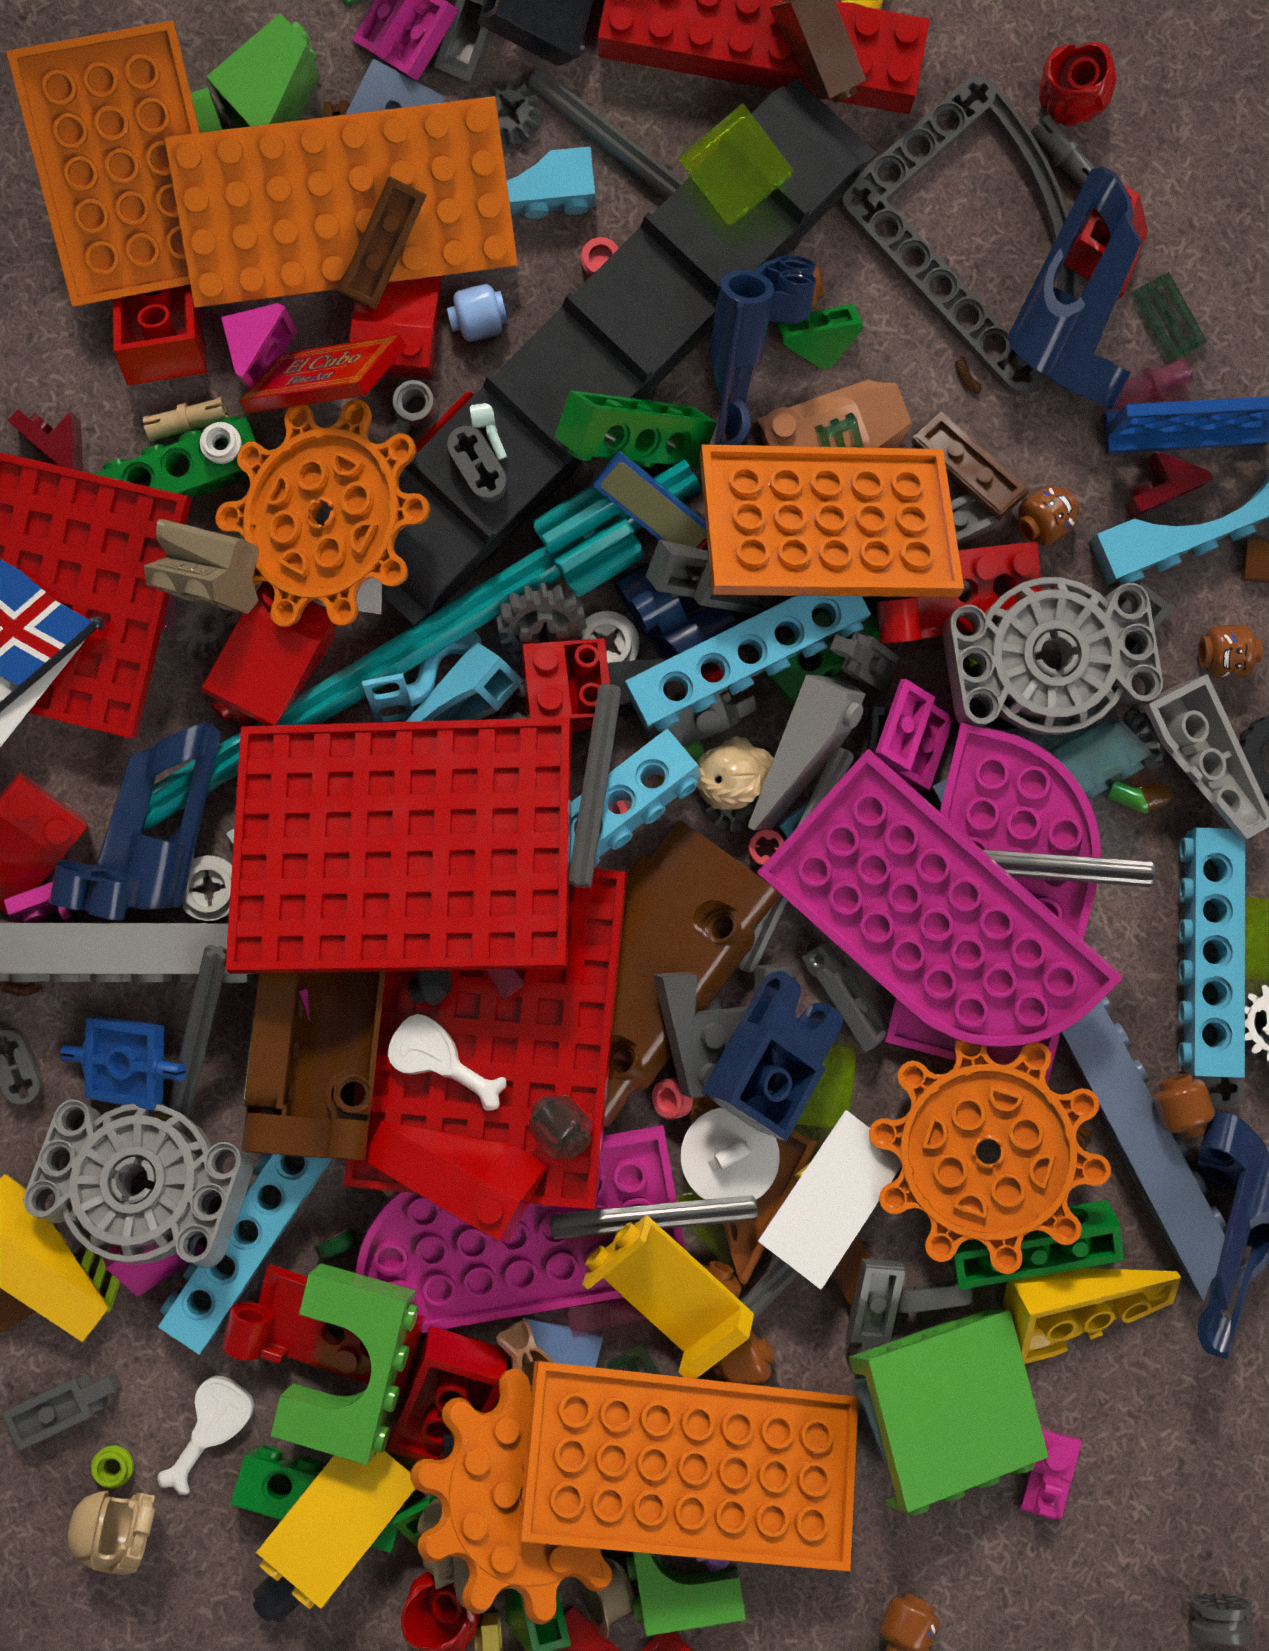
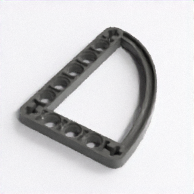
(934, 267)

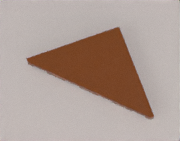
(744, 1236)

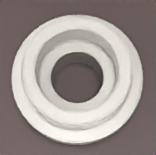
(212, 434)

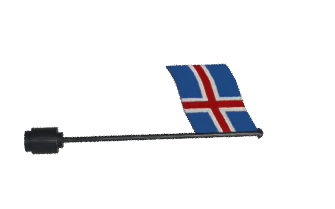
(34, 630)

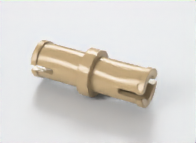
(184, 419)

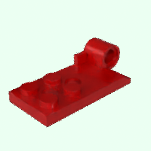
(922, 617)
(277, 1330)

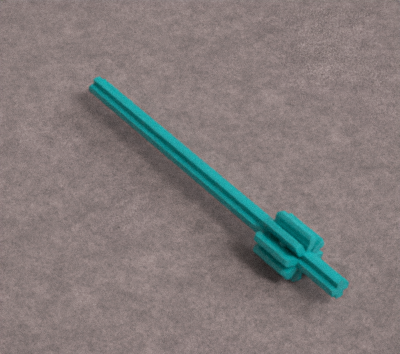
(582, 540)

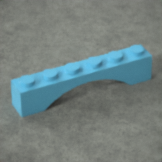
(555, 183)
(1141, 545)
(470, 689)

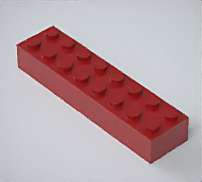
(745, 45)

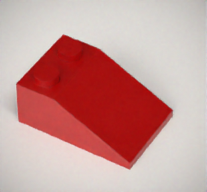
(407, 310)
(158, 336)
(268, 663)
(33, 835)
(444, 1370)

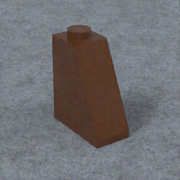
(820, 46)

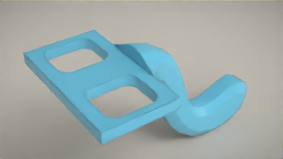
(416, 692)

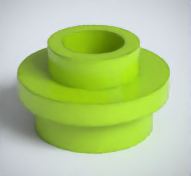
(103, 1475)

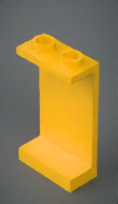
(672, 1294)
(335, 1525)

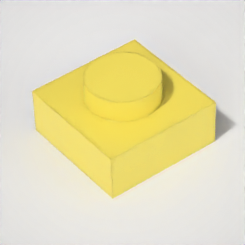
(489, 1635)

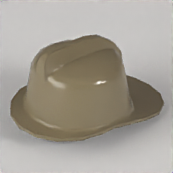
(611, 1603)

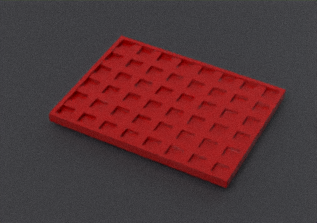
(88, 549)
(401, 847)
(541, 1039)

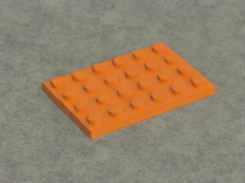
(101, 156)
(829, 521)

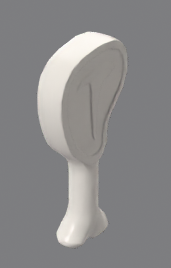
(426, 1046)
(221, 1412)

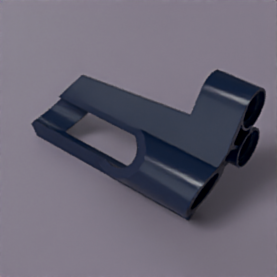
(745, 304)
(1062, 332)
(669, 621)
(133, 867)
(1238, 1161)

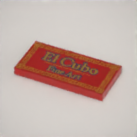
(323, 374)

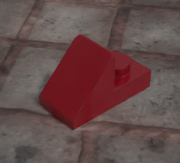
(60, 444)
(1174, 481)

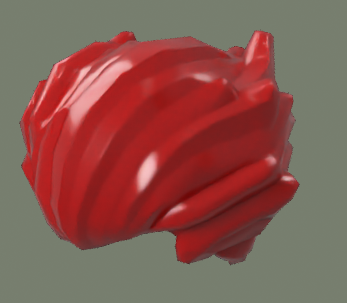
(1077, 82)
(435, 1618)

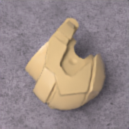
(111, 1532)

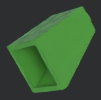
(267, 76)

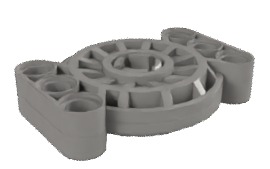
(1092, 646)
(99, 1177)

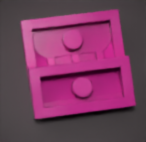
(405, 32)
(914, 736)

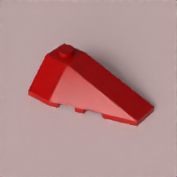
(465, 1175)

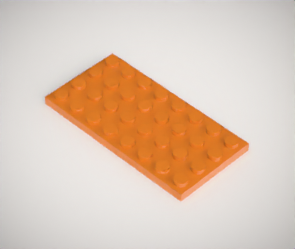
(290, 200)
(689, 1467)

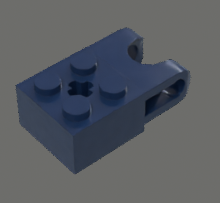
(774, 1058)

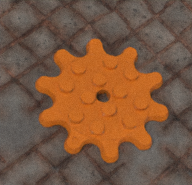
(357, 540)
(1001, 1199)
(482, 1509)

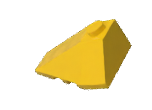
(42, 1268)
(1082, 1300)

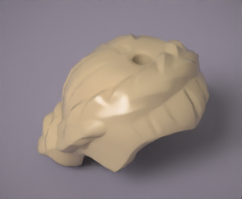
(741, 770)

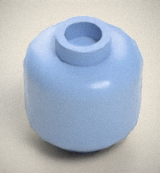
(477, 313)

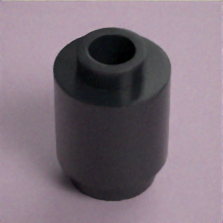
(274, 1599)

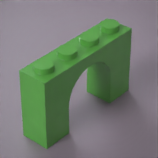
(380, 1318)
(683, 1600)

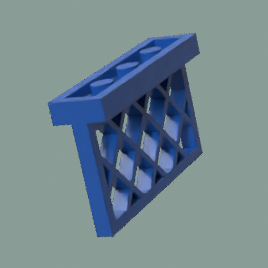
(1187, 425)

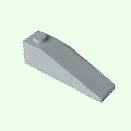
(816, 728)
(1206, 748)

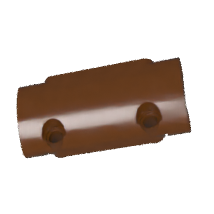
(676, 921)
(301, 1061)

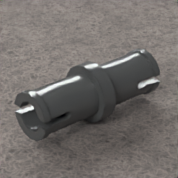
(1063, 150)

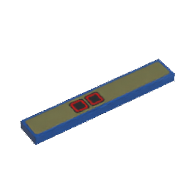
(653, 506)

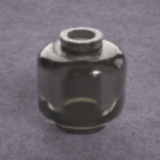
(560, 1127)

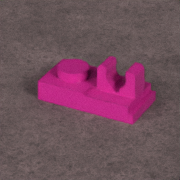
(34, 906)
(1050, 1480)

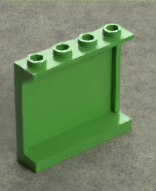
(952, 1408)

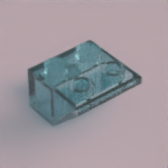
(1103, 754)

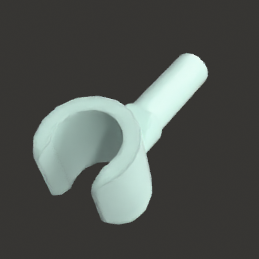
(483, 416)

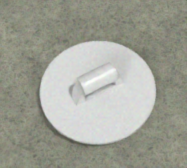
(728, 1157)

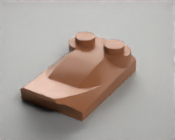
(875, 404)

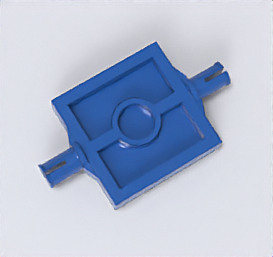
(123, 1061)

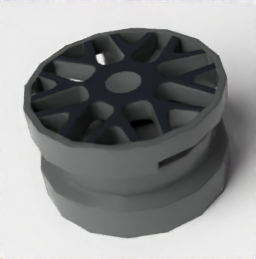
(1221, 1619)

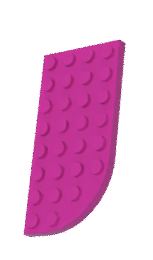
(1013, 800)
(935, 915)
(476, 1279)

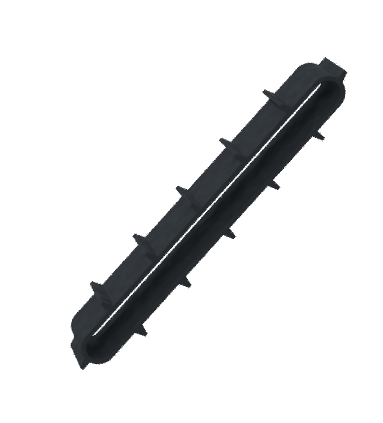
(615, 340)

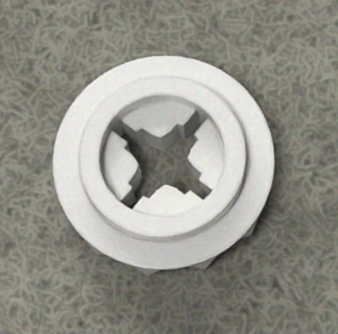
(607, 623)
(197, 903)

